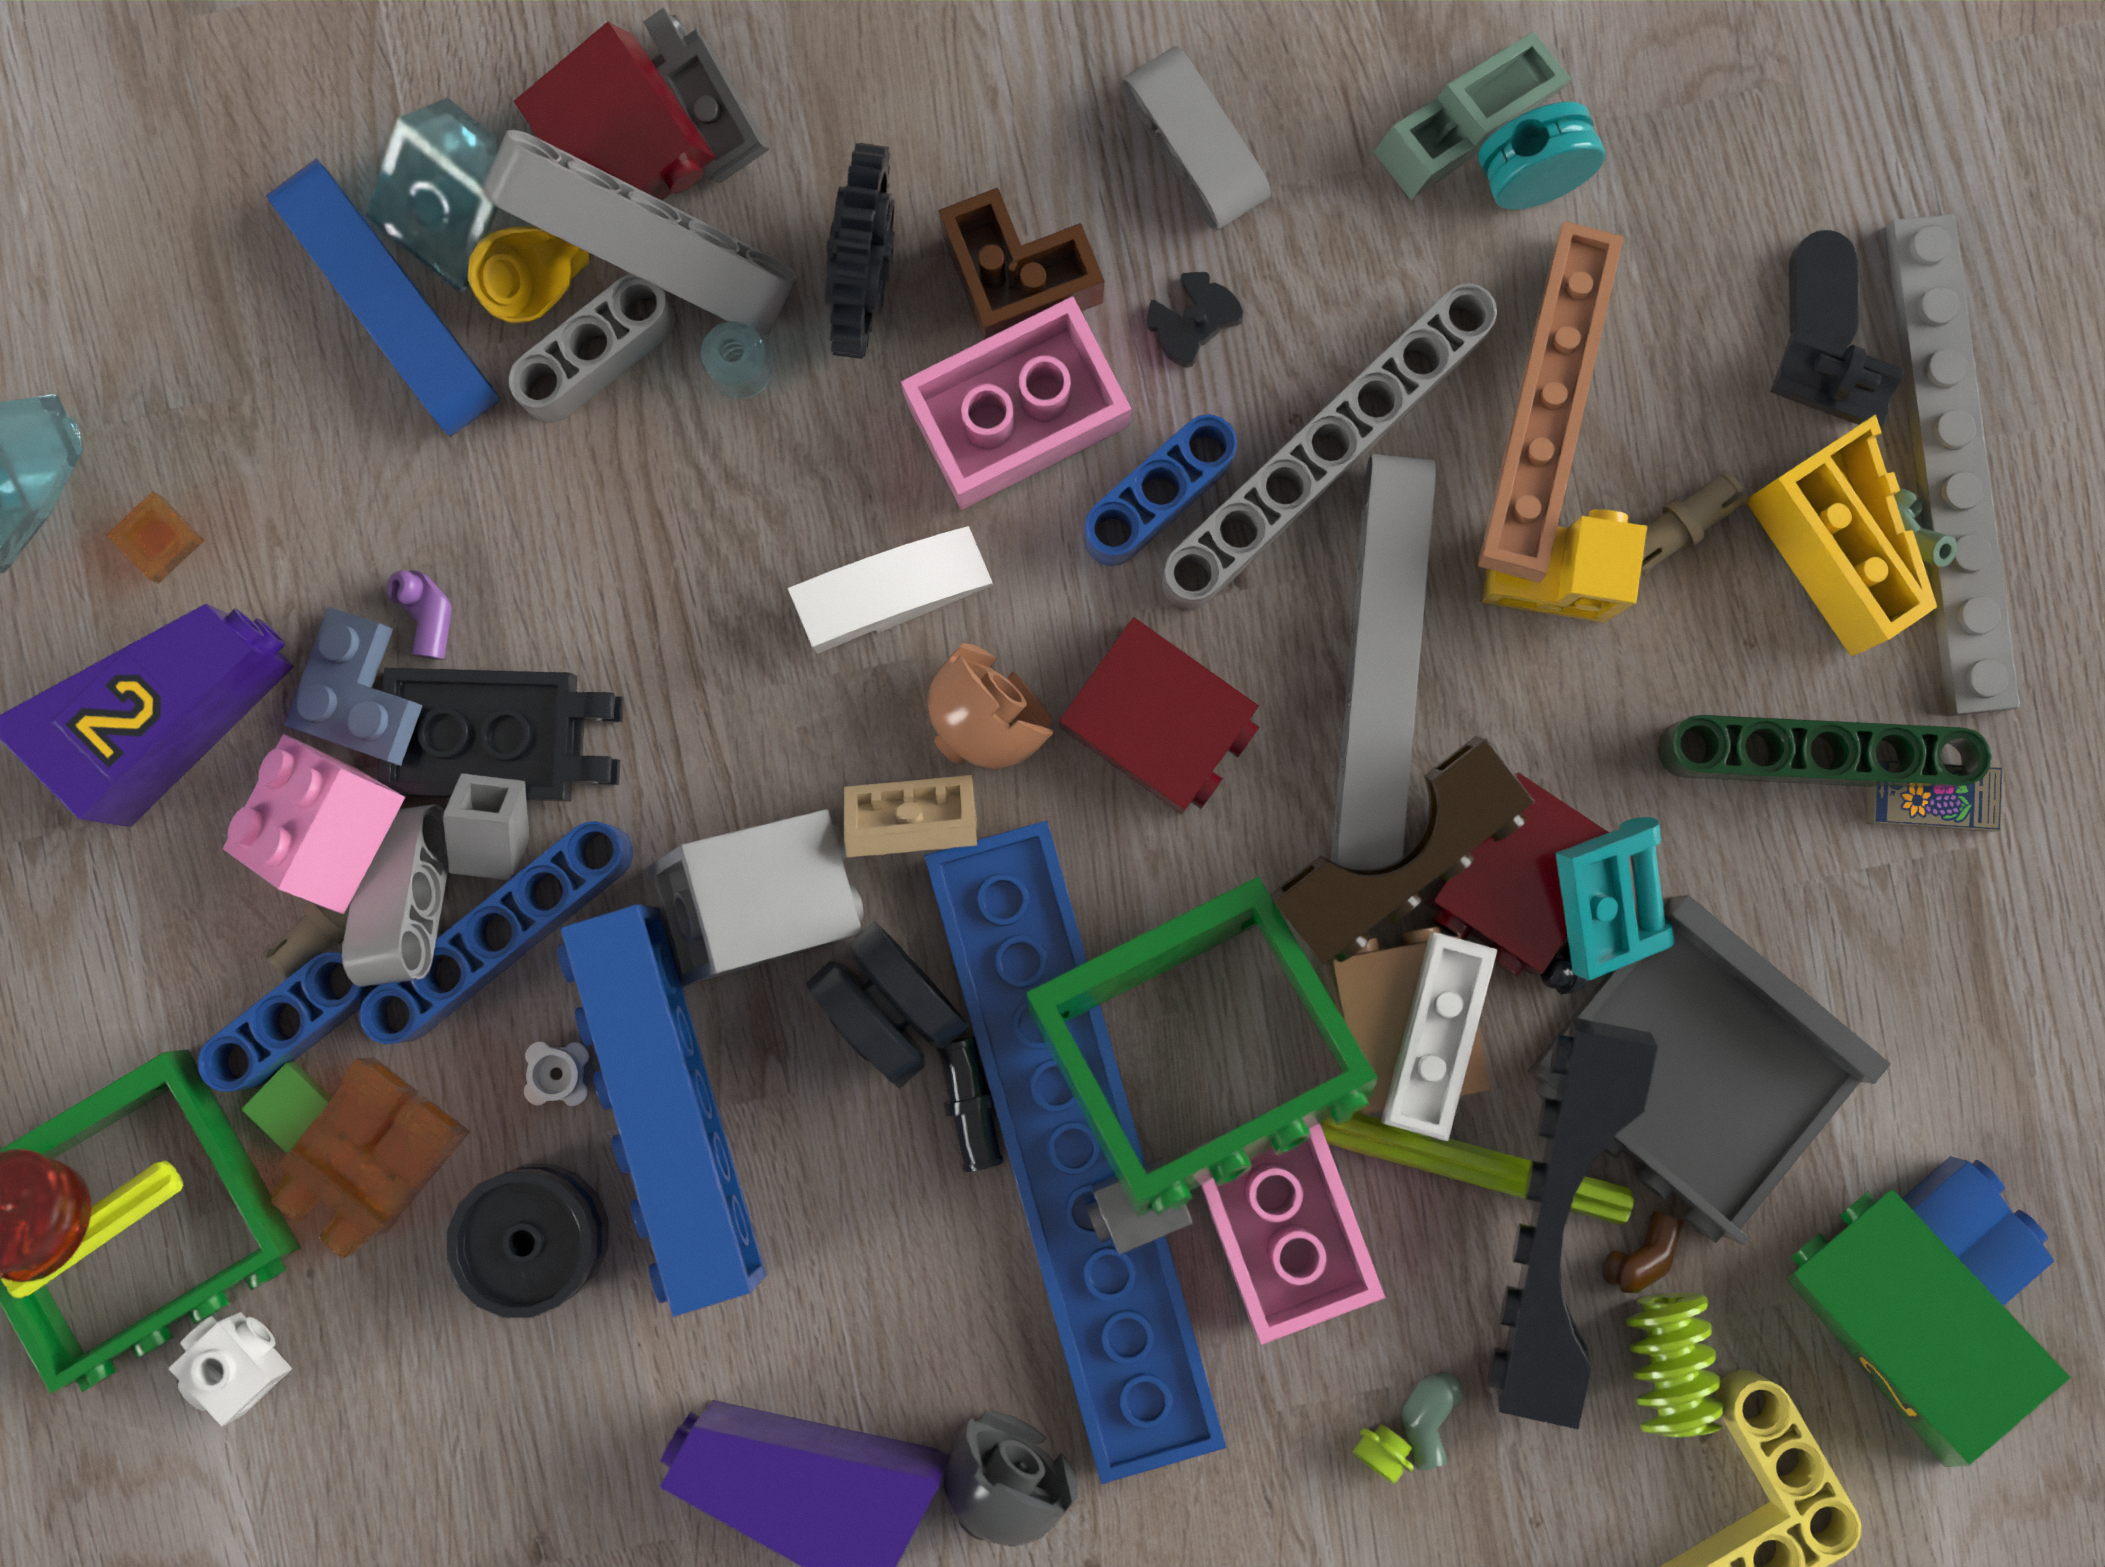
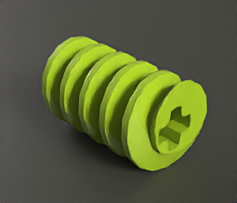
(1676, 1365)

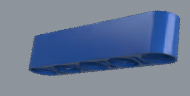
(383, 297)
(529, 924)

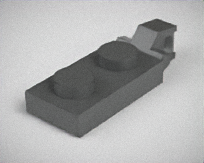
(706, 95)

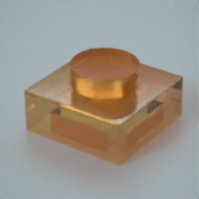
(155, 537)

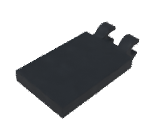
(499, 727)

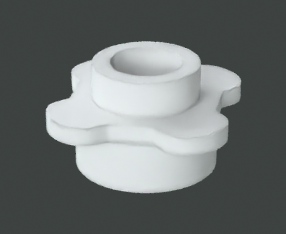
(543, 1060)

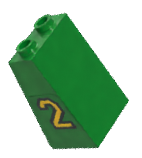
(1924, 1329)

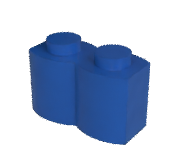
(1975, 1222)

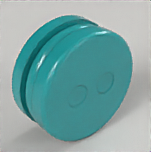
(1541, 155)

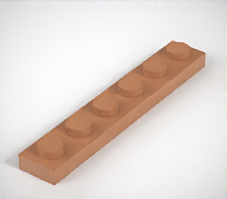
(1551, 402)

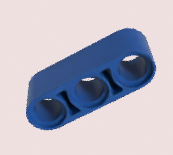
(1170, 462)
(260, 1031)

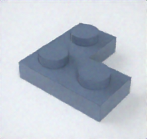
(338, 695)

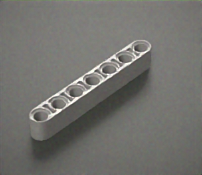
(1347, 423)
(1383, 662)

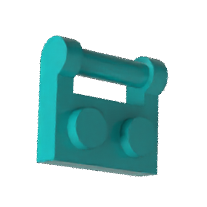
(1601, 899)

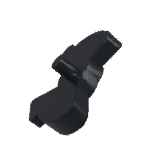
(1184, 335)

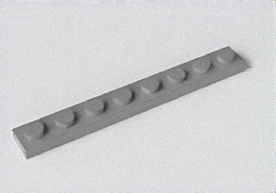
(1952, 463)

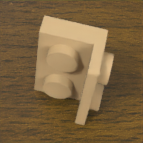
(909, 816)

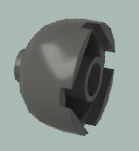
(1005, 1483)

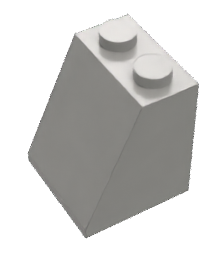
(756, 896)

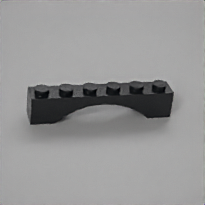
(1599, 1092)

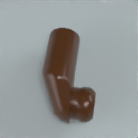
(1650, 1261)

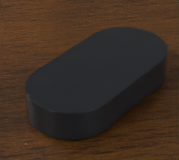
(1825, 287)

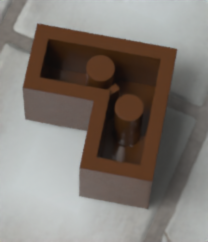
(1013, 280)

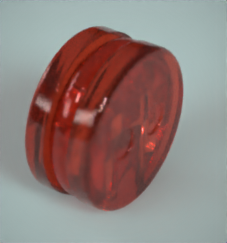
(41, 1214)

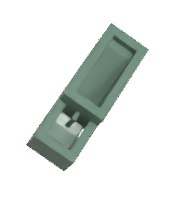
(1467, 112)

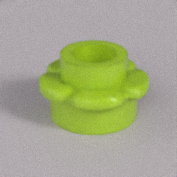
(1384, 1453)

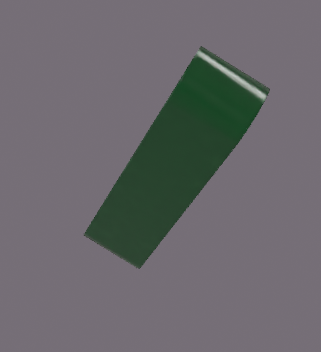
(1852, 745)

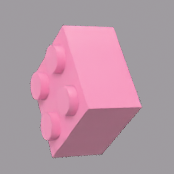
(312, 824)

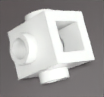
(228, 1366)

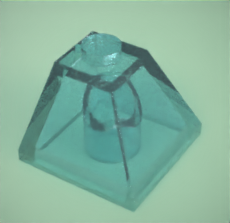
(432, 188)
(35, 462)

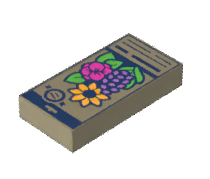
(1959, 808)

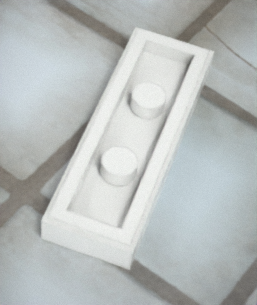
(1439, 1036)

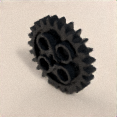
(860, 250)

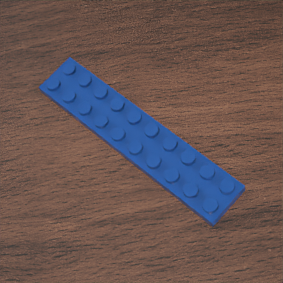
(1114, 1312)

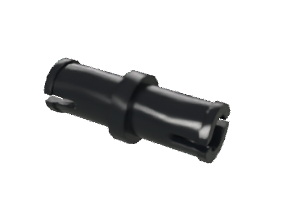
(970, 1105)

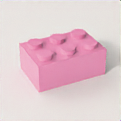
(1017, 402)
(1292, 1240)

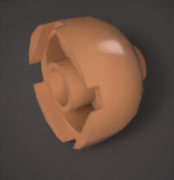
(983, 713)

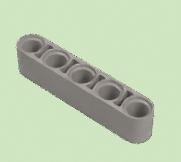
(637, 232)

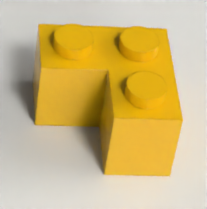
(1589, 572)

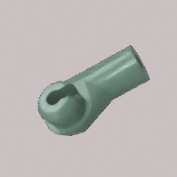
(1933, 546)
(1425, 1413)

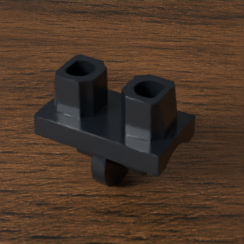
(1836, 379)

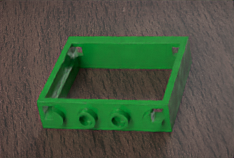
(1154, 954)
(37, 1316)

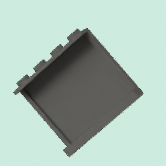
(1738, 1070)

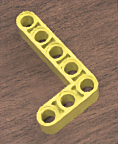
(1791, 1497)

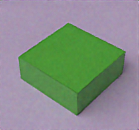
(287, 1105)

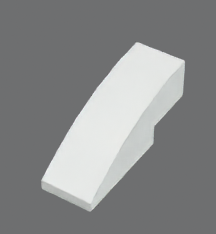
(889, 588)

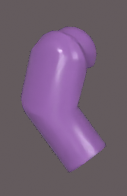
(427, 607)

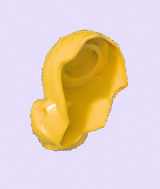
(523, 272)

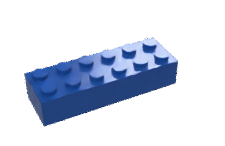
(662, 1108)

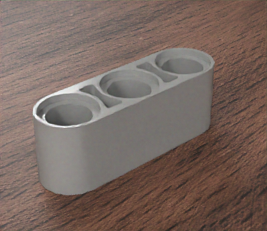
(1196, 138)
(560, 350)
(399, 902)

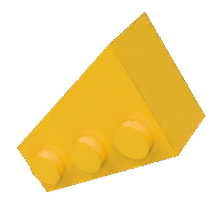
(1847, 540)

